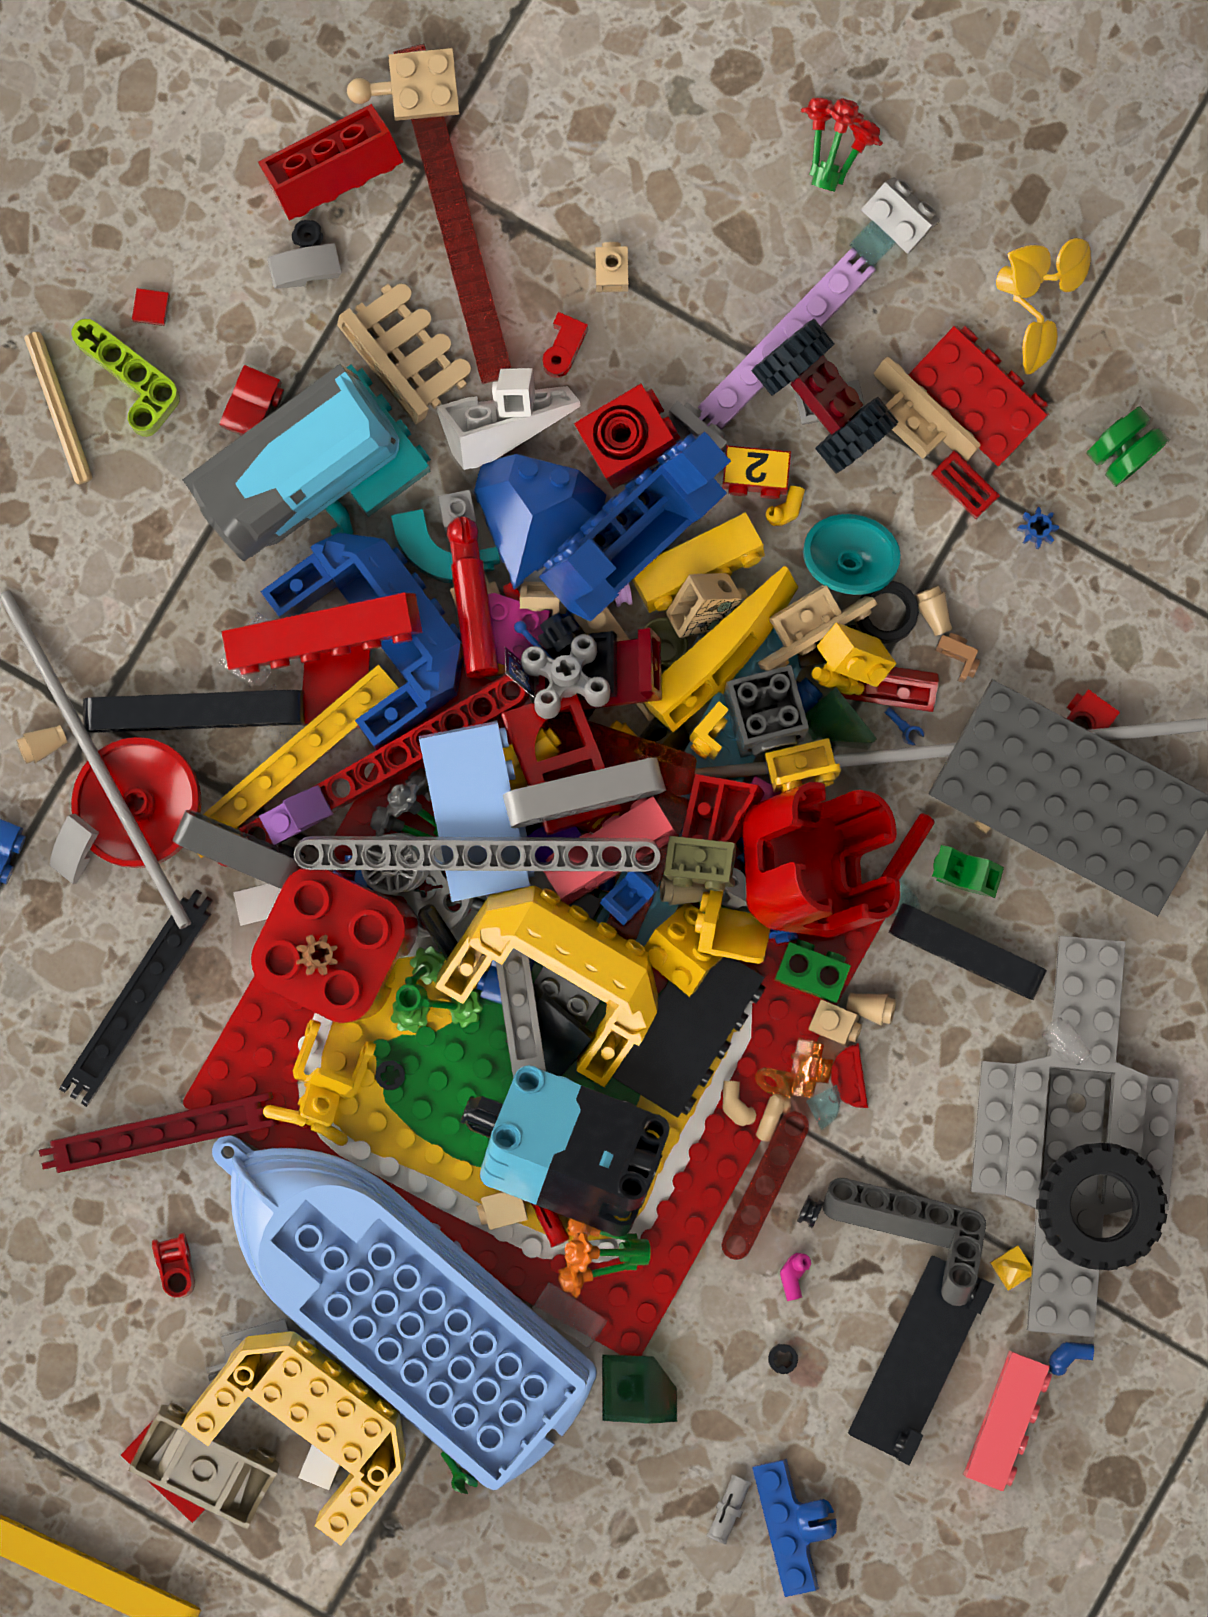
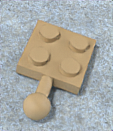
(420, 85)

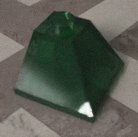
(839, 722)
(637, 1390)

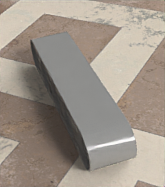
(584, 792)

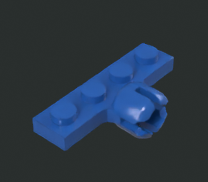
(792, 1526)

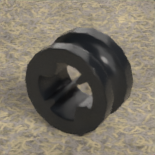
(382, 1069)
(810, 1211)
(781, 1369)

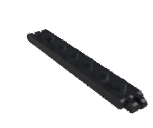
(136, 1000)

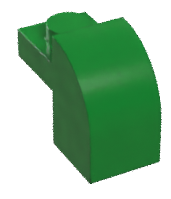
(967, 872)

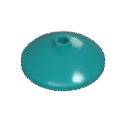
(853, 543)

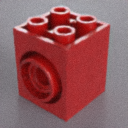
(631, 413)

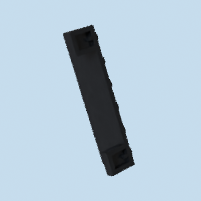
(916, 1365)

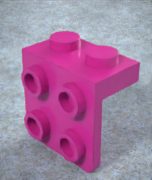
(504, 615)

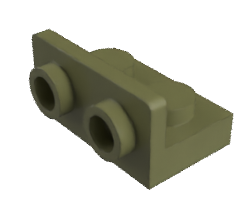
(700, 863)

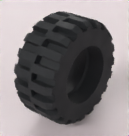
(1146, 1196)

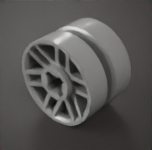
(394, 881)

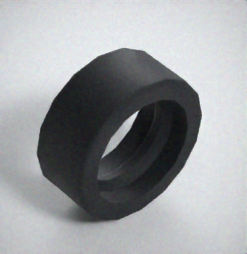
(911, 617)

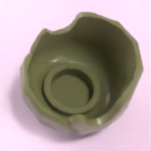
(671, 645)

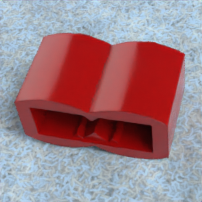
(251, 400)

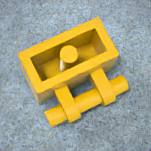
(855, 657)

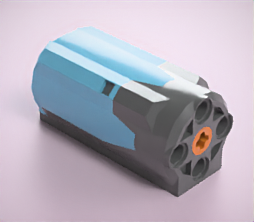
(294, 463)

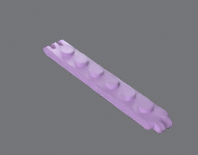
(818, 304)

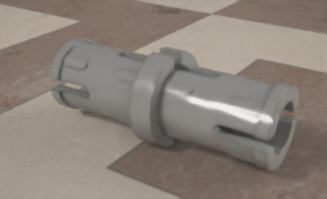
(729, 1509)

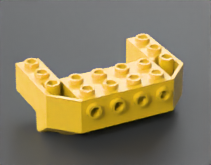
(575, 949)
(321, 1406)

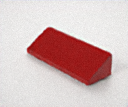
(902, 689)

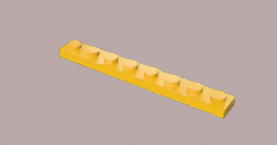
(302, 750)

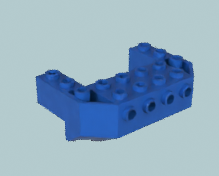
(676, 496)
(369, 570)

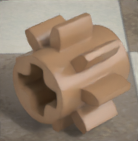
(313, 946)

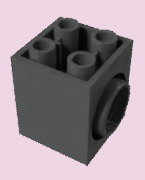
(766, 712)

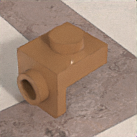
(956, 648)

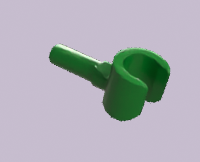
(459, 1478)

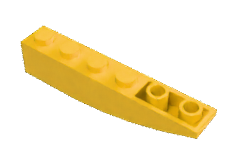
(721, 652)

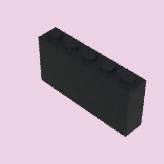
(689, 1036)

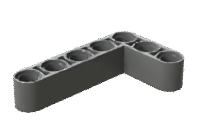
(885, 1211)

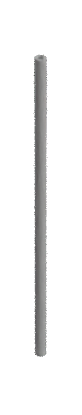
(95, 760)

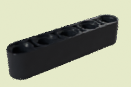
(967, 951)

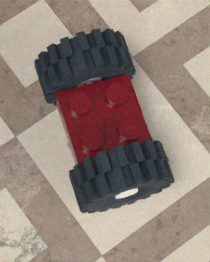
(827, 395)

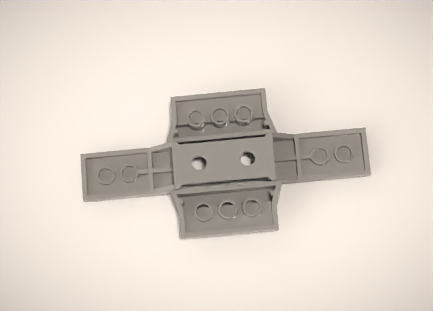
(1013, 1125)

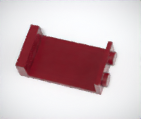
(636, 671)

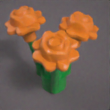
(581, 1252)

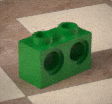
(810, 980)

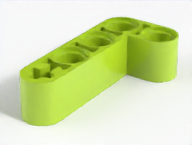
(123, 369)

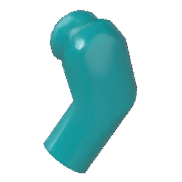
(341, 517)

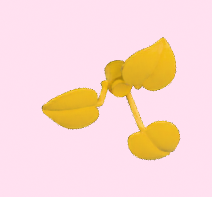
(1023, 281)

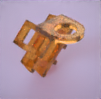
(805, 1072)

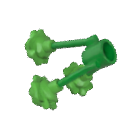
(413, 1002)

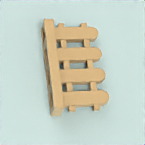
(396, 376)

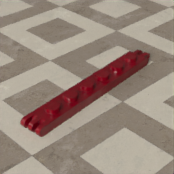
(158, 1133)

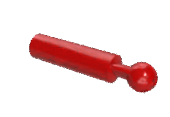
(472, 599)

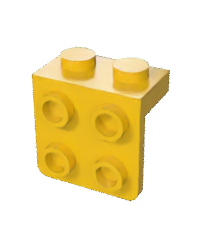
(801, 765)
(730, 931)
(675, 950)

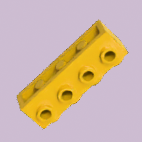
(715, 551)

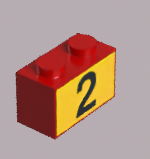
(756, 471)

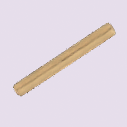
(58, 408)

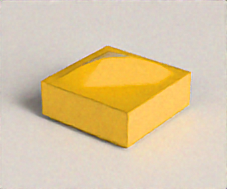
(1012, 1267)

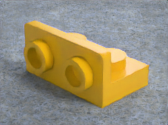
(707, 731)

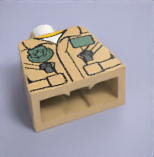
(704, 603)

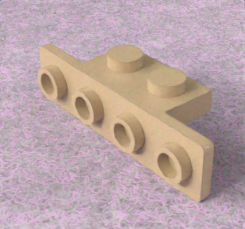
(921, 419)
(810, 621)

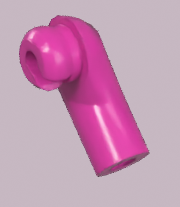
(792, 1272)

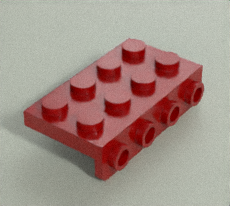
(980, 393)

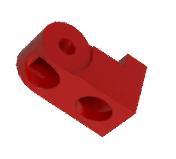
(560, 357)

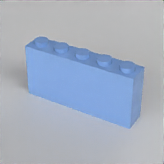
(466, 791)

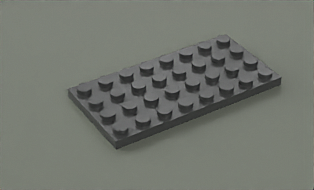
(1073, 797)

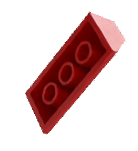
(331, 162)

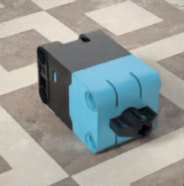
(569, 1148)

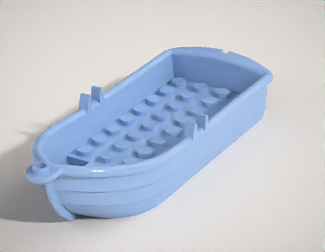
(405, 1308)

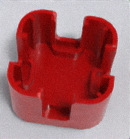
(808, 859)
(362, 923)

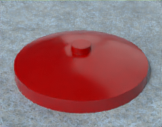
(157, 790)

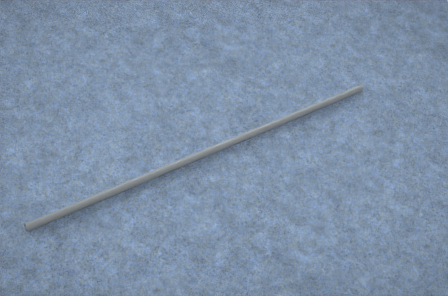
(944, 750)

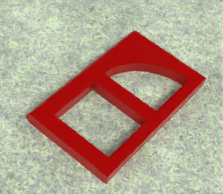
(523, 726)

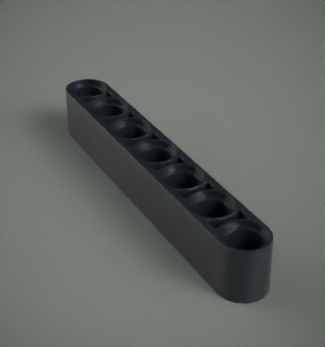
(193, 711)

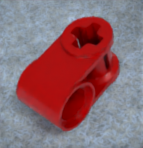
(174, 1263)

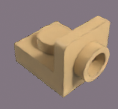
(538, 597)

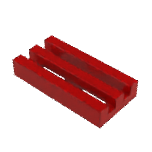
(984, 505)

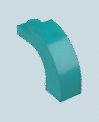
(424, 553)

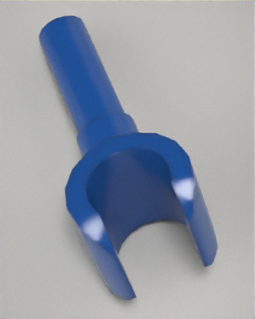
(903, 726)

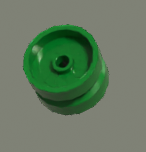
(1124, 442)

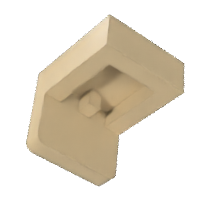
(836, 1023)

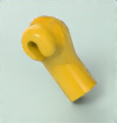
(788, 510)

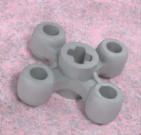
(565, 676)

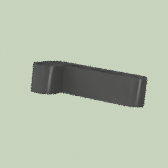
(236, 848)

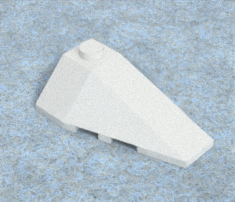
(481, 436)

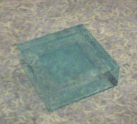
(872, 243)

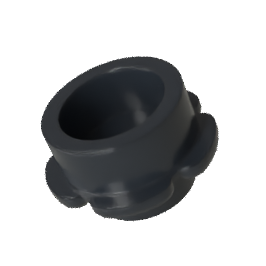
(307, 226)

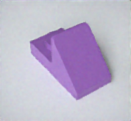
(296, 815)

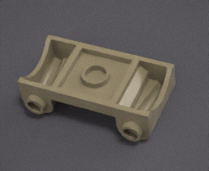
(208, 1476)

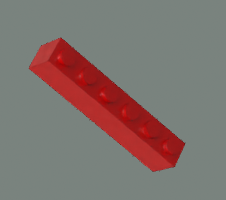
(322, 632)

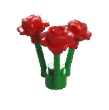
(845, 114)

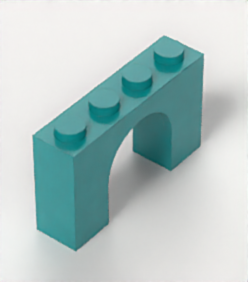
(397, 474)

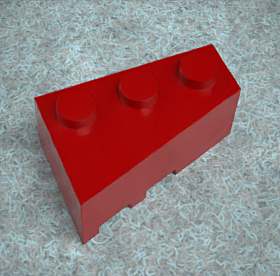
(719, 808)

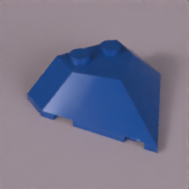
(533, 509)

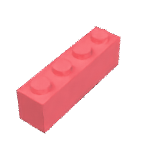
(643, 821)
(1006, 1421)

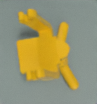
(322, 1091)

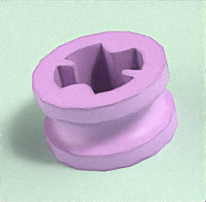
(624, 596)

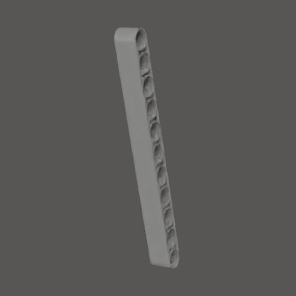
(461, 860)

